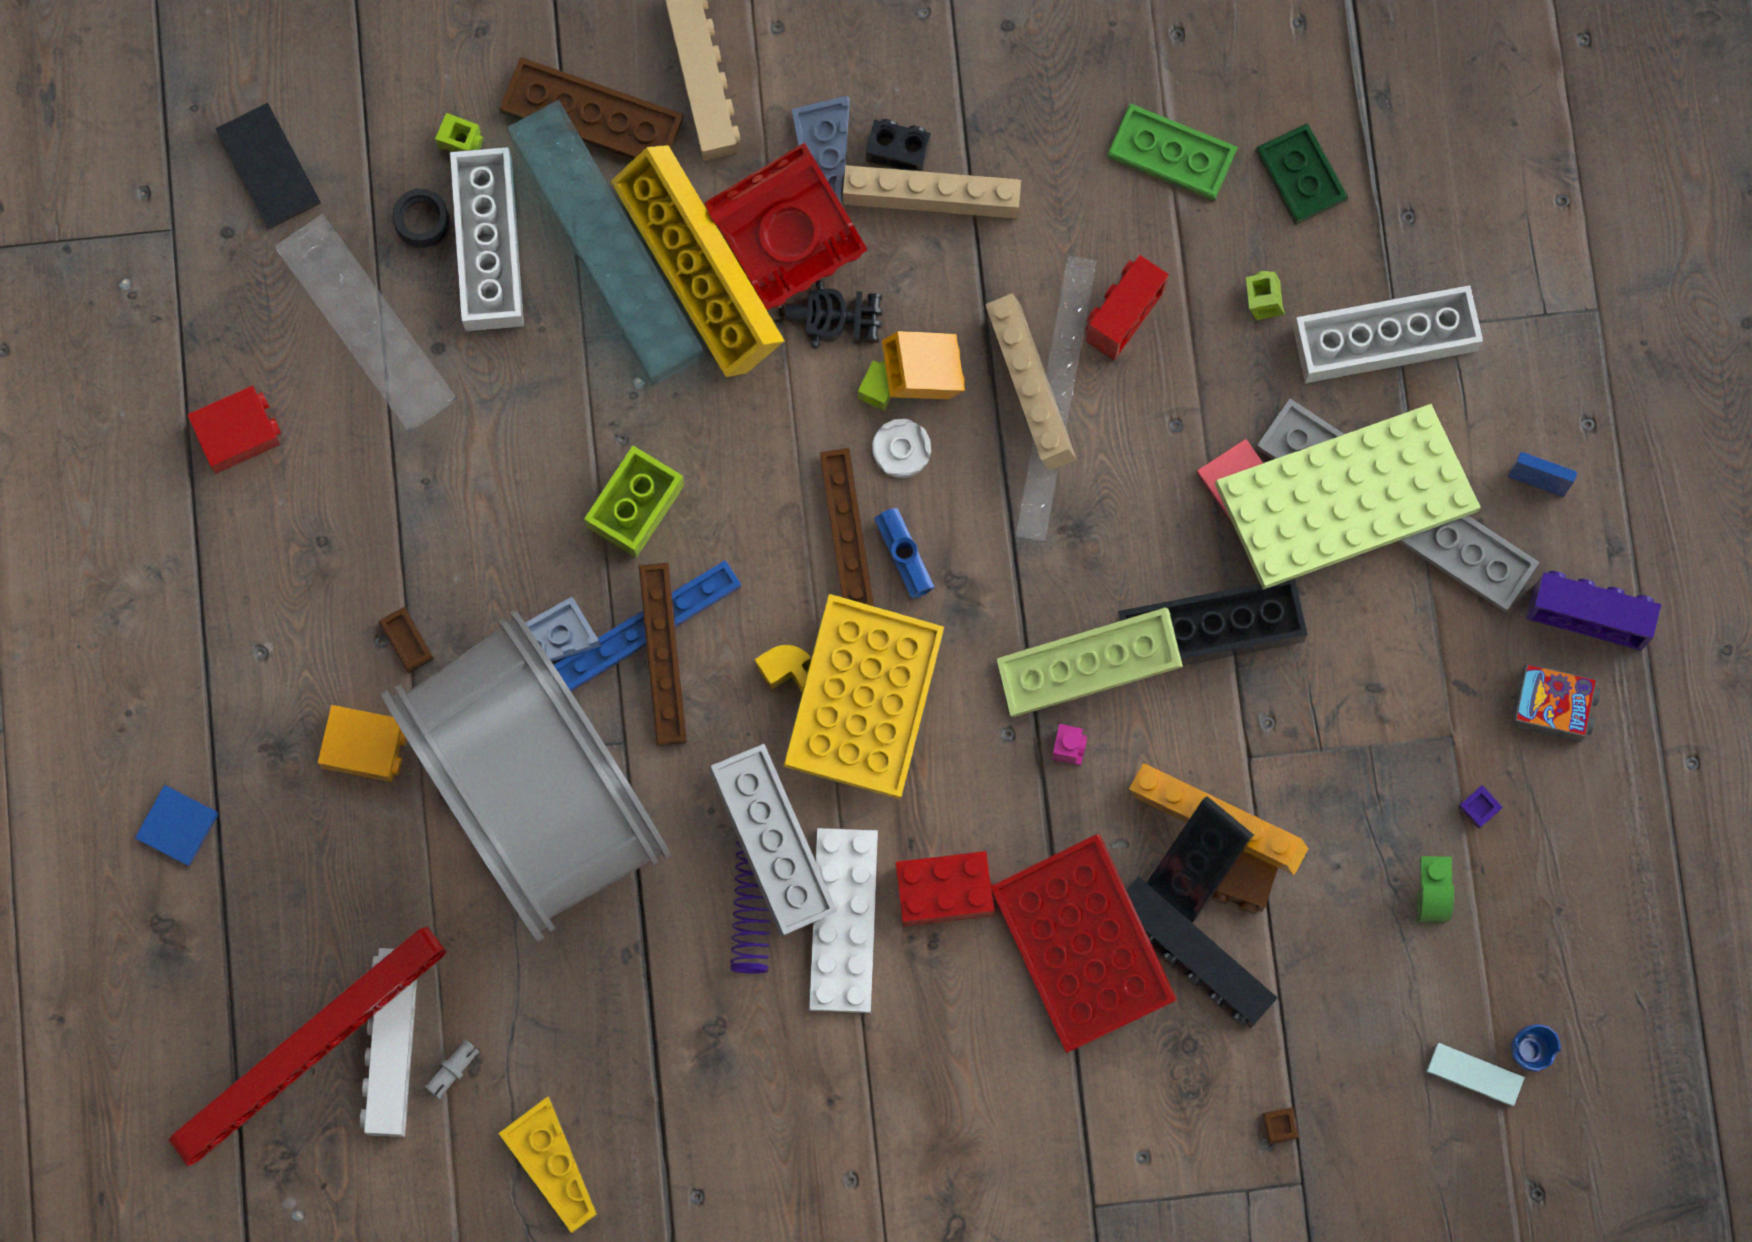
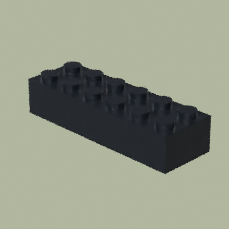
(1232, 621)

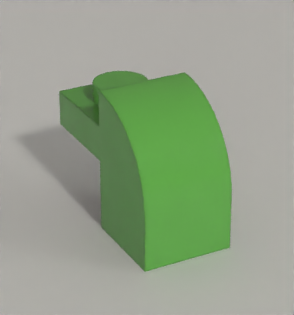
(1436, 890)

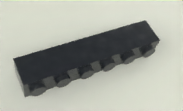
(1200, 957)

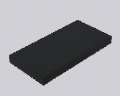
(268, 165)
(1200, 859)

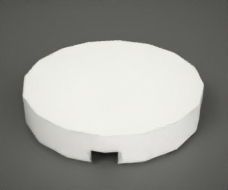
(901, 448)

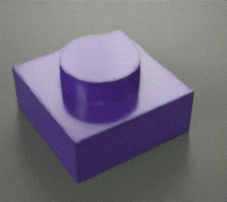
(1480, 806)

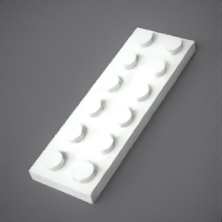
(846, 938)

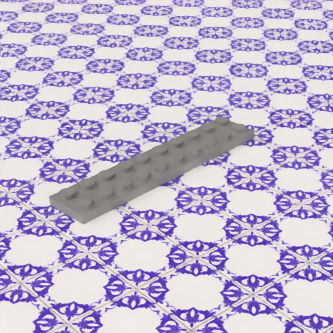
(1457, 548)

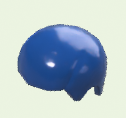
(1535, 1047)

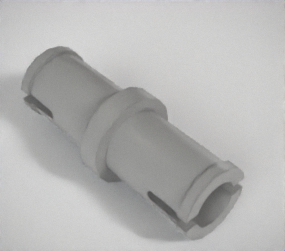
(452, 1069)

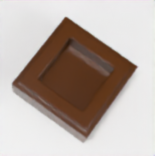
(1280, 1125)

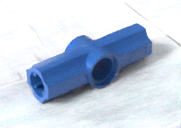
(912, 569)

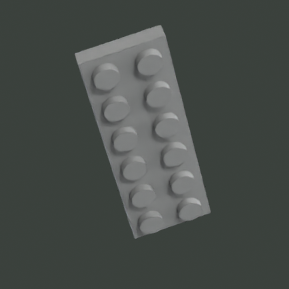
(772, 839)

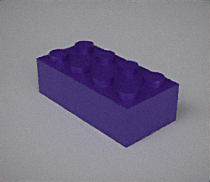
(1593, 610)

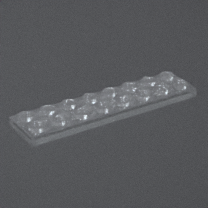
(365, 323)

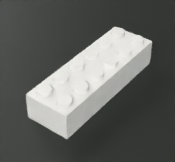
(486, 239)
(1387, 334)

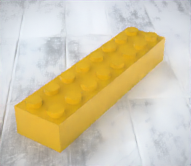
(697, 261)

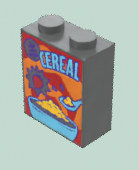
(1555, 703)

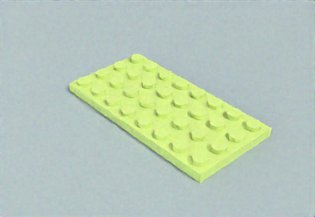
(1347, 496)

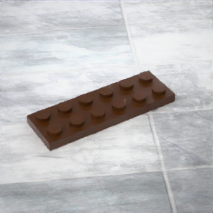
(597, 112)

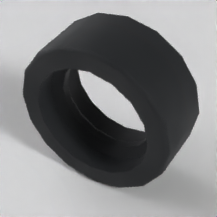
(421, 196)

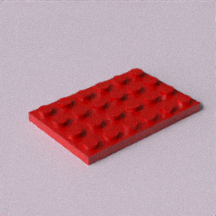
(1083, 943)

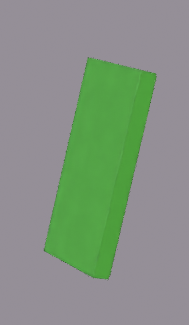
(1172, 152)

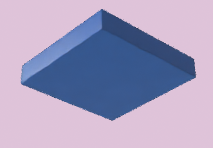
(1542, 474)
(177, 825)

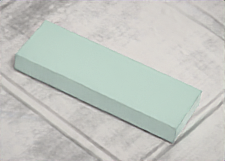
(1475, 1074)

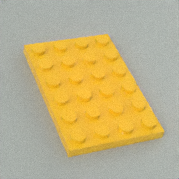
(863, 696)

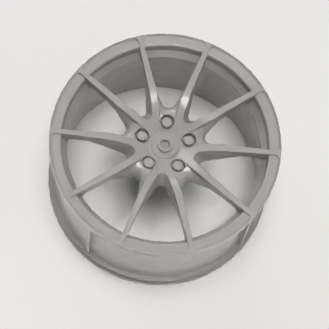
(526, 775)

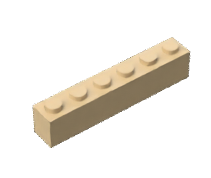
(702, 79)
(931, 191)
(1030, 382)

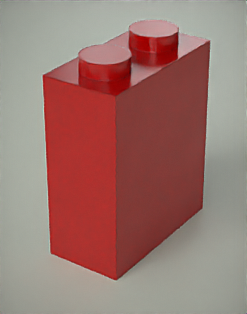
(235, 428)

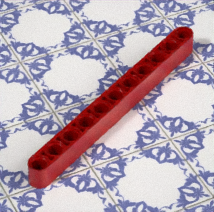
(307, 1046)

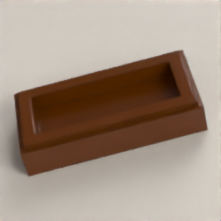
(406, 640)

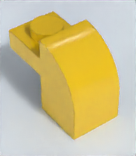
(783, 663)

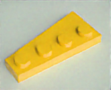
(547, 1158)

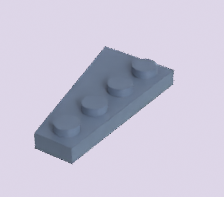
(825, 133)
(563, 631)

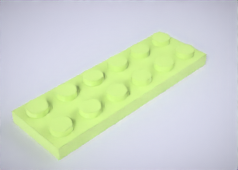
(1089, 662)

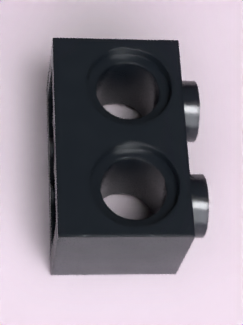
(895, 154)

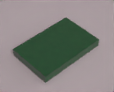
(1301, 173)

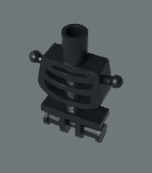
(806, 314)

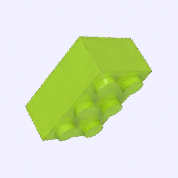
(634, 501)

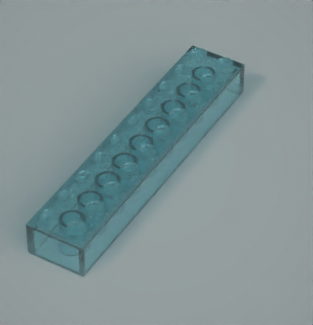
(605, 242)

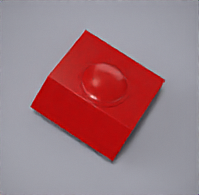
(786, 226)

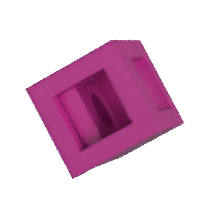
(1069, 745)

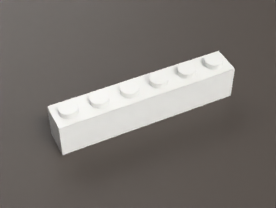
(389, 1063)

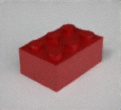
(1125, 306)
(944, 888)

